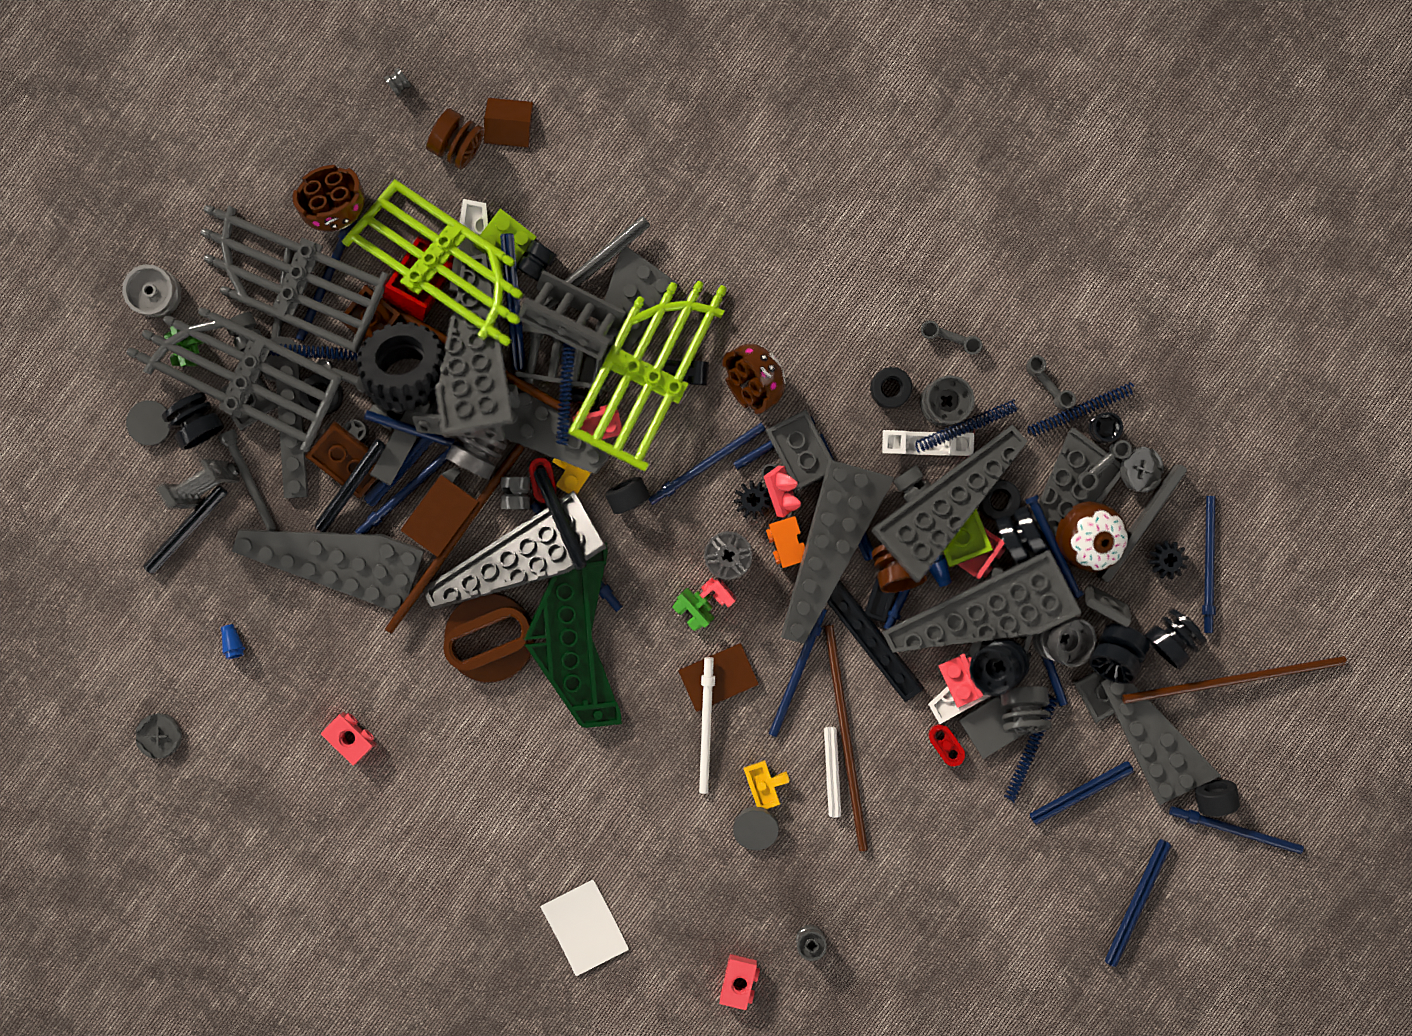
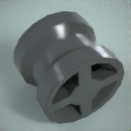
(397, 81)
(355, 427)

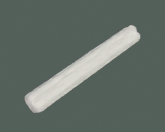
(832, 772)

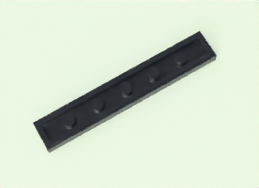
(874, 643)

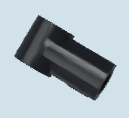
(696, 374)

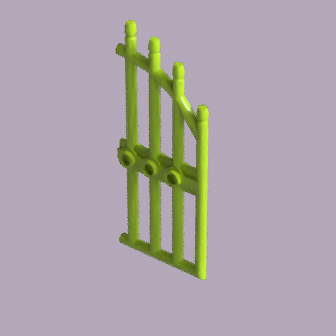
(436, 255)
(645, 374)

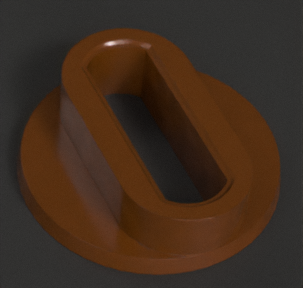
(499, 662)

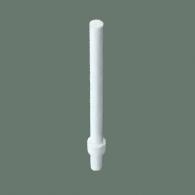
(707, 682)

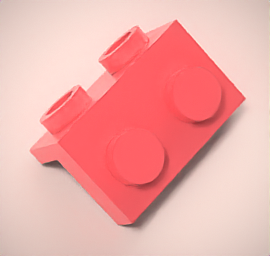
(980, 565)

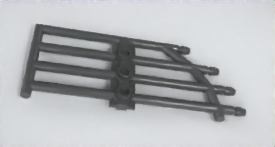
(295, 281)
(246, 374)

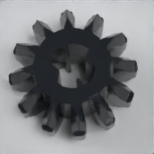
(758, 493)
(1174, 565)

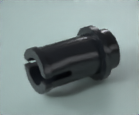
(579, 397)

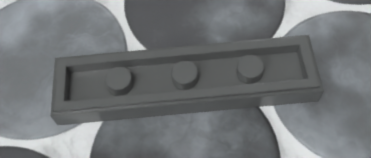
(396, 449)

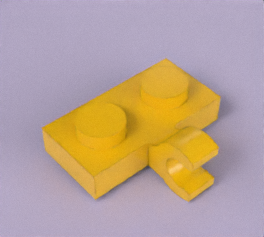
(572, 478)
(764, 785)

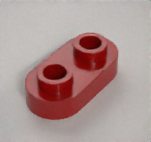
(548, 467)
(946, 744)

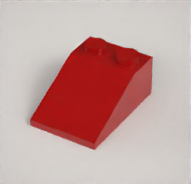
(405, 299)

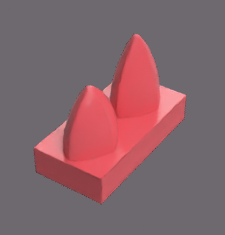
(781, 491)

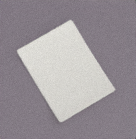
(584, 927)

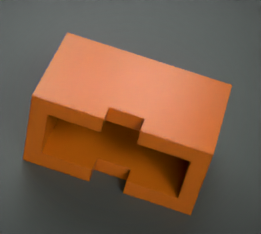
(784, 536)

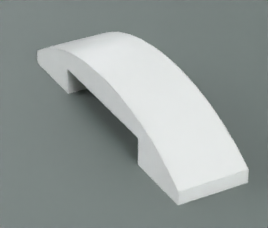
(904, 443)

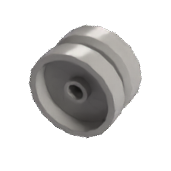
(154, 304)

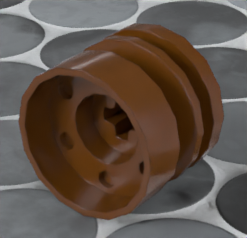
(452, 137)
(893, 576)

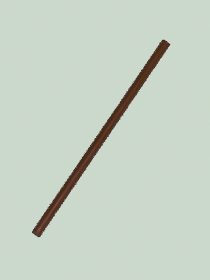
(511, 378)
(437, 562)
(1234, 679)
(846, 738)

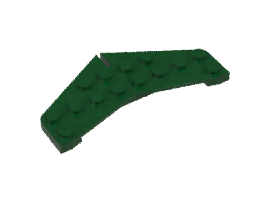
(569, 653)

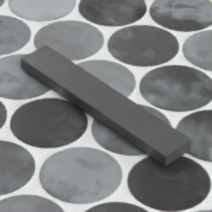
(1146, 517)

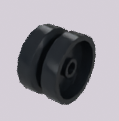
(1018, 537)

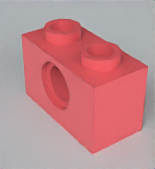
(336, 732)
(739, 968)

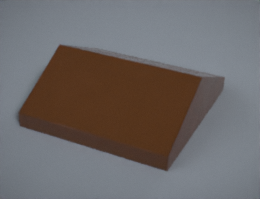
(508, 122)
(384, 314)

